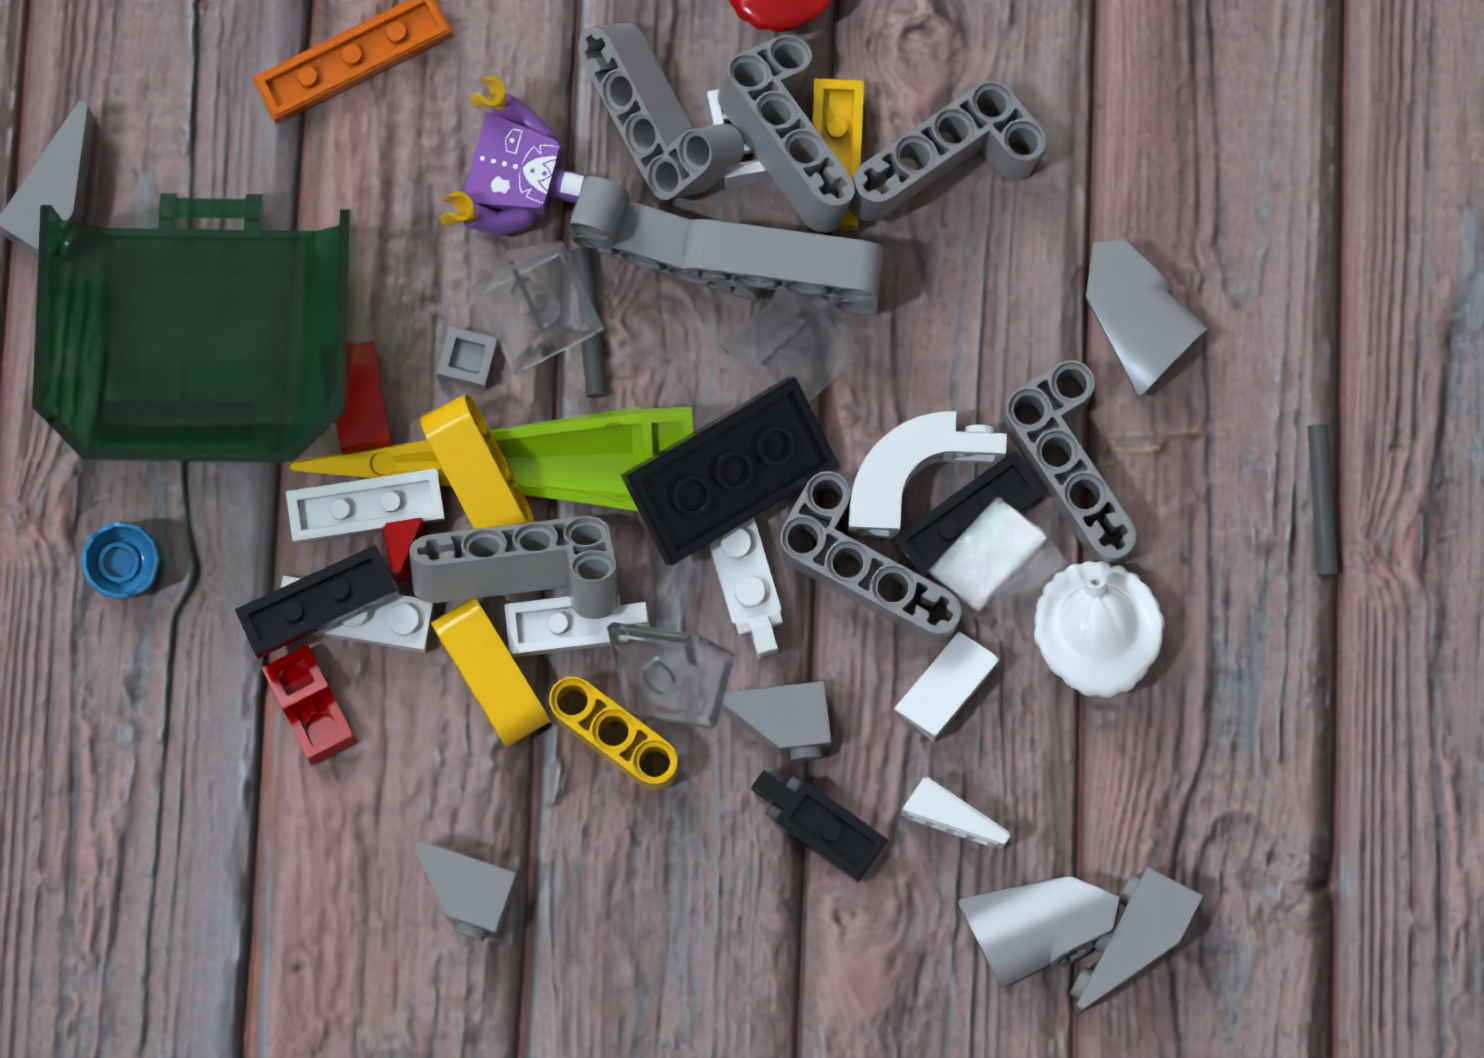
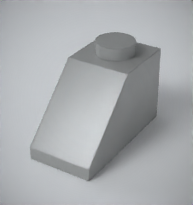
(784, 718)
(468, 889)

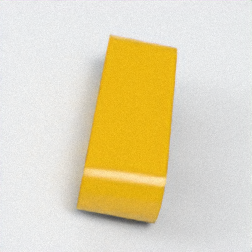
(475, 465)
(490, 672)
(601, 711)

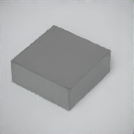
(467, 358)

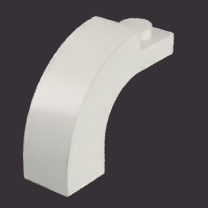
(902, 455)

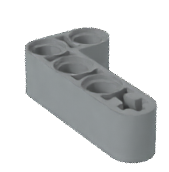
(761, 104)
(666, 148)
(938, 157)
(636, 233)
(786, 261)
(1079, 470)
(520, 560)
(875, 569)

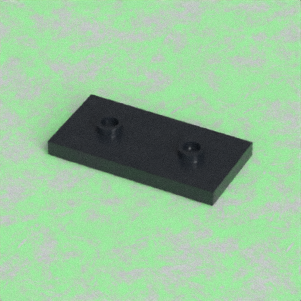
(729, 470)

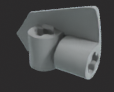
(1139, 313)
(1039, 925)

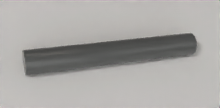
(592, 346)
(1322, 500)

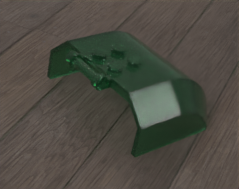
(193, 335)

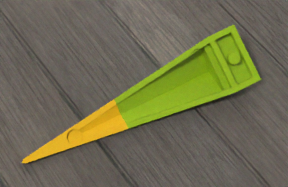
(551, 459)

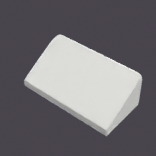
(947, 685)

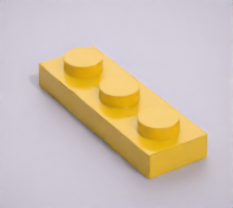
(839, 122)

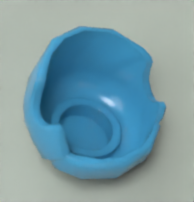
(120, 560)

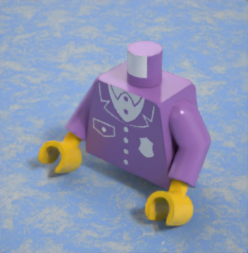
(512, 169)

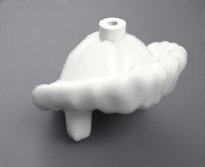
(1098, 628)

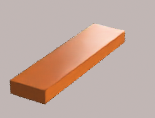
(351, 57)

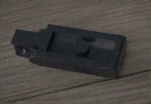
(821, 824)

